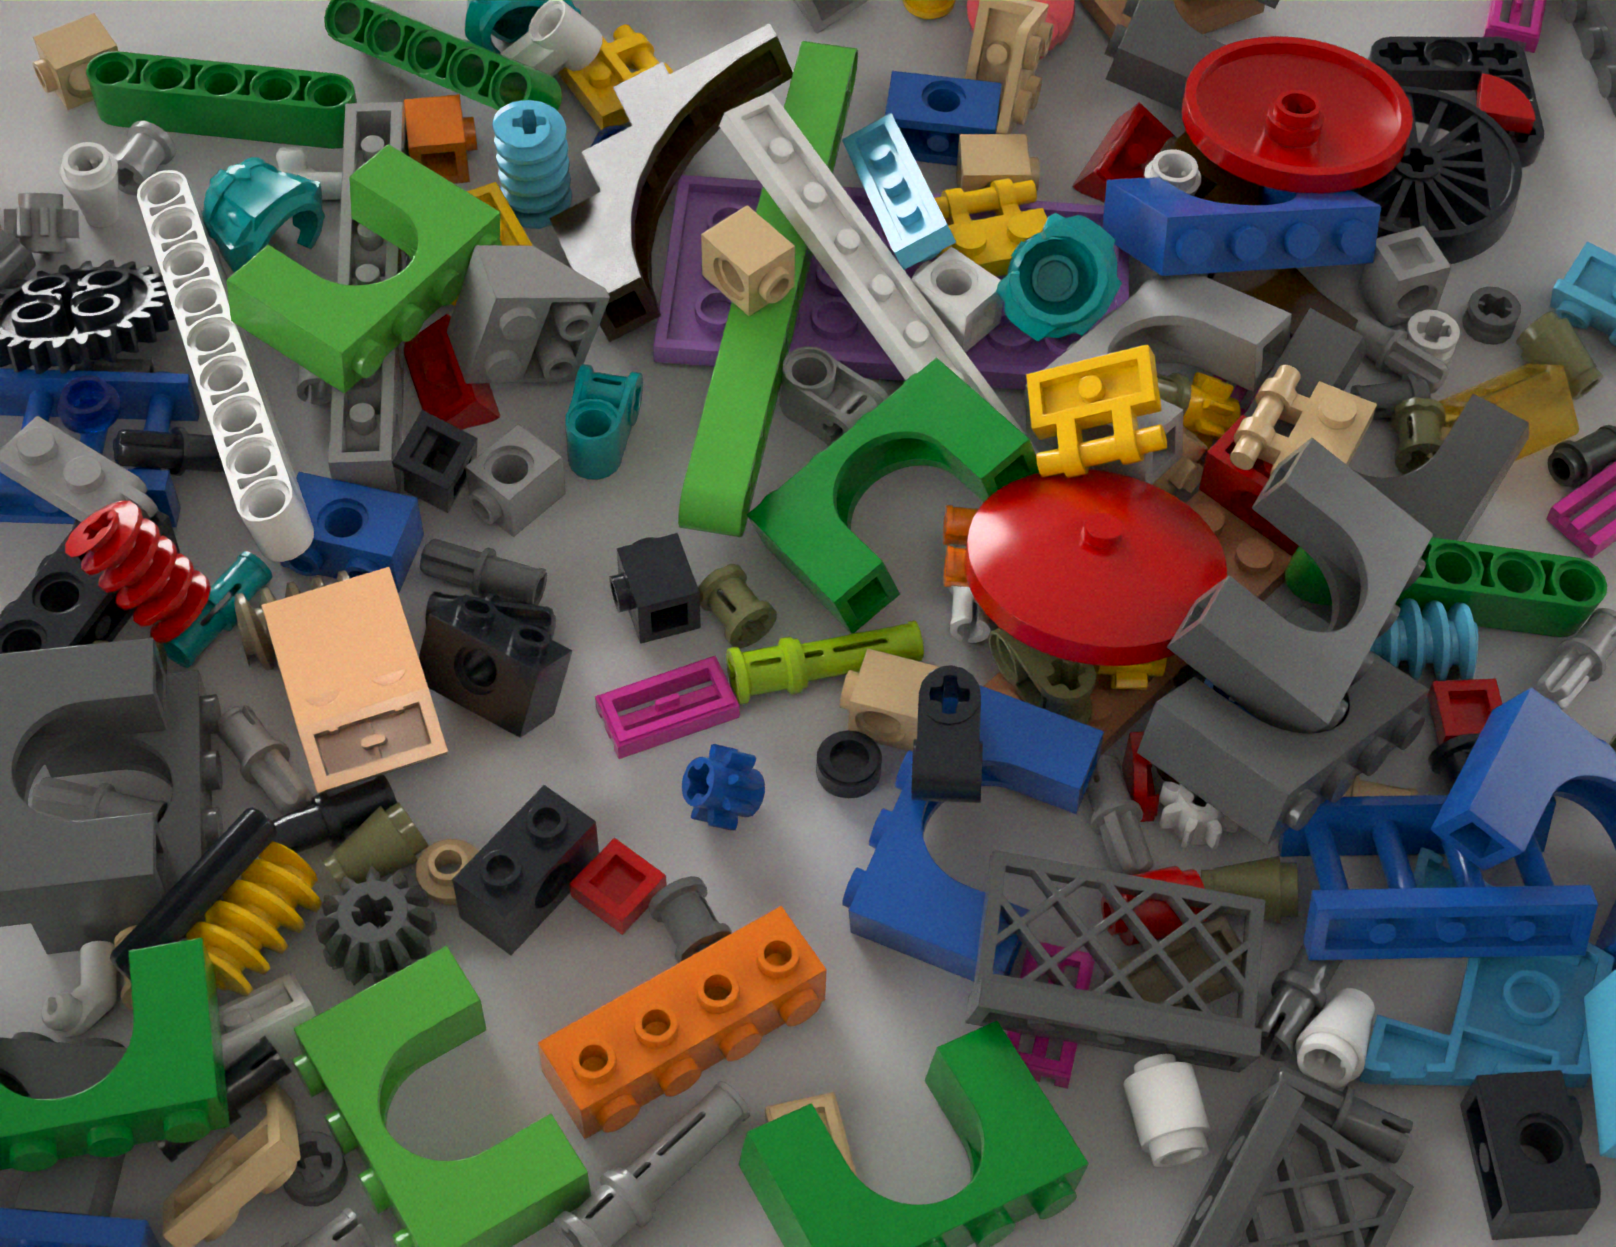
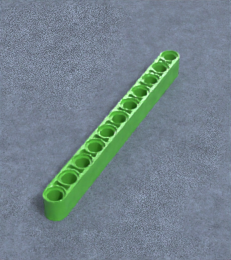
(753, 347)

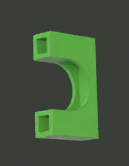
(351, 328)
(360, 1060)

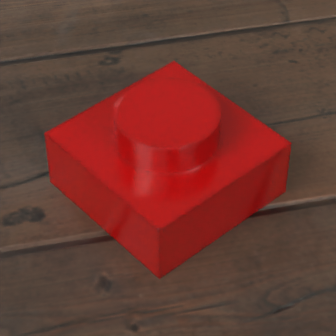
(1462, 706)
(617, 885)

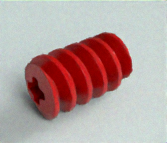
(144, 568)

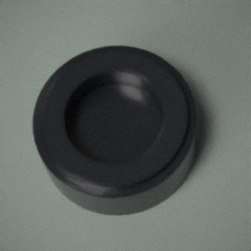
(848, 764)

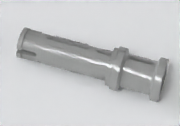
(630, 1193)

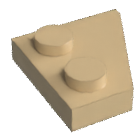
(234, 1174)

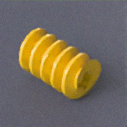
(254, 912)

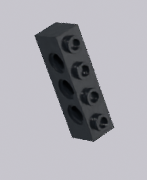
(66, 604)

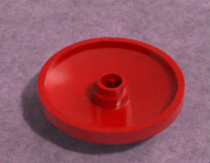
(1296, 114)
(1090, 565)

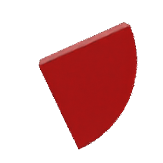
(1505, 104)
(1139, 778)

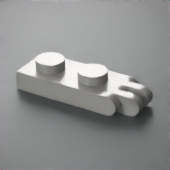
(69, 472)

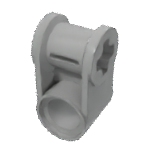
(825, 393)

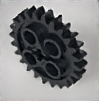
(81, 315)

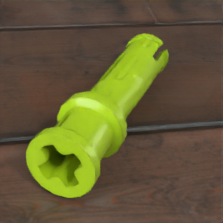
(795, 664)

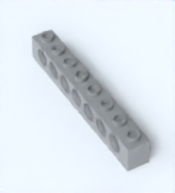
(369, 416)

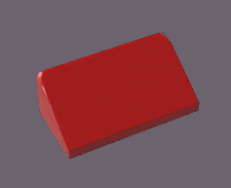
(1123, 152)
(441, 382)

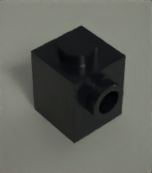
(656, 588)

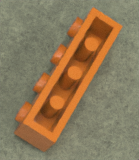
(683, 1023)

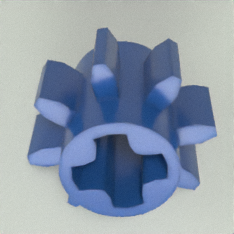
(723, 787)

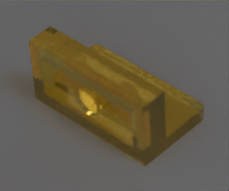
(1532, 393)

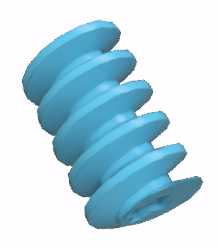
(533, 161)
(1431, 638)

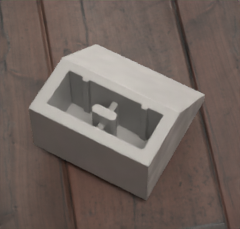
(523, 317)

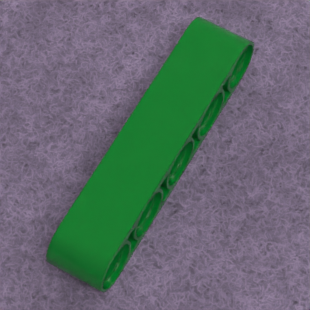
(438, 55)
(221, 98)
(1499, 584)

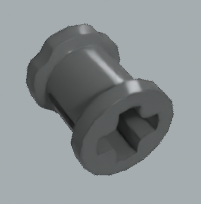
(687, 916)

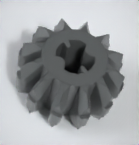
(351, 933)

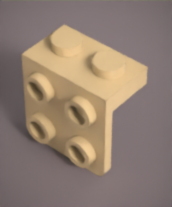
(1007, 50)

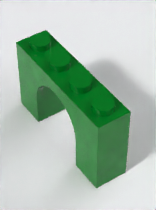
(923, 423)
(160, 1089)
(1014, 1145)

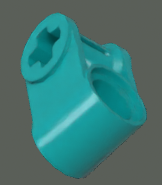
(601, 420)

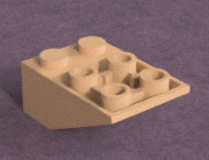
(354, 680)

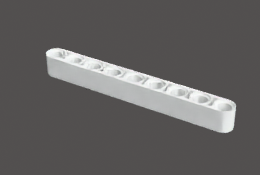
(225, 370)

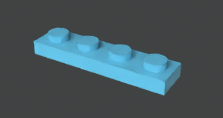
(898, 192)

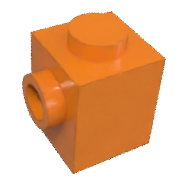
(440, 135)

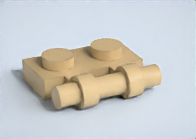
(1329, 416)

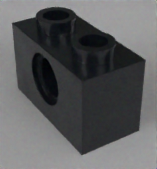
(493, 664)
(525, 869)
(1516, 1192)

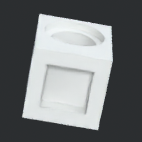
(961, 296)

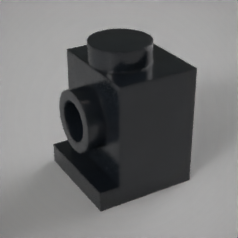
(435, 460)

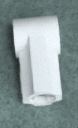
(556, 40)

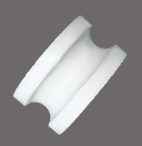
(1437, 325)

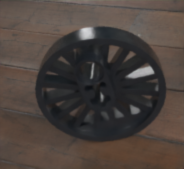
(1451, 179)

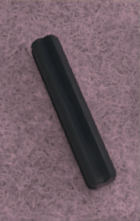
(199, 886)

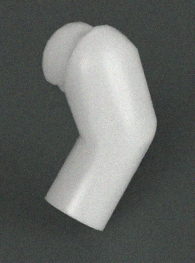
(293, 160)
(97, 994)

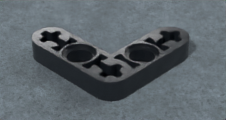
(1489, 56)

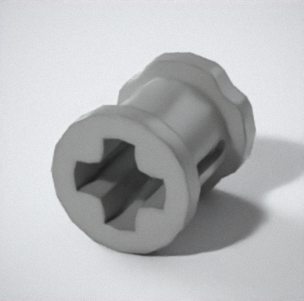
(142, 155)

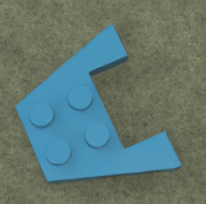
(1507, 1018)

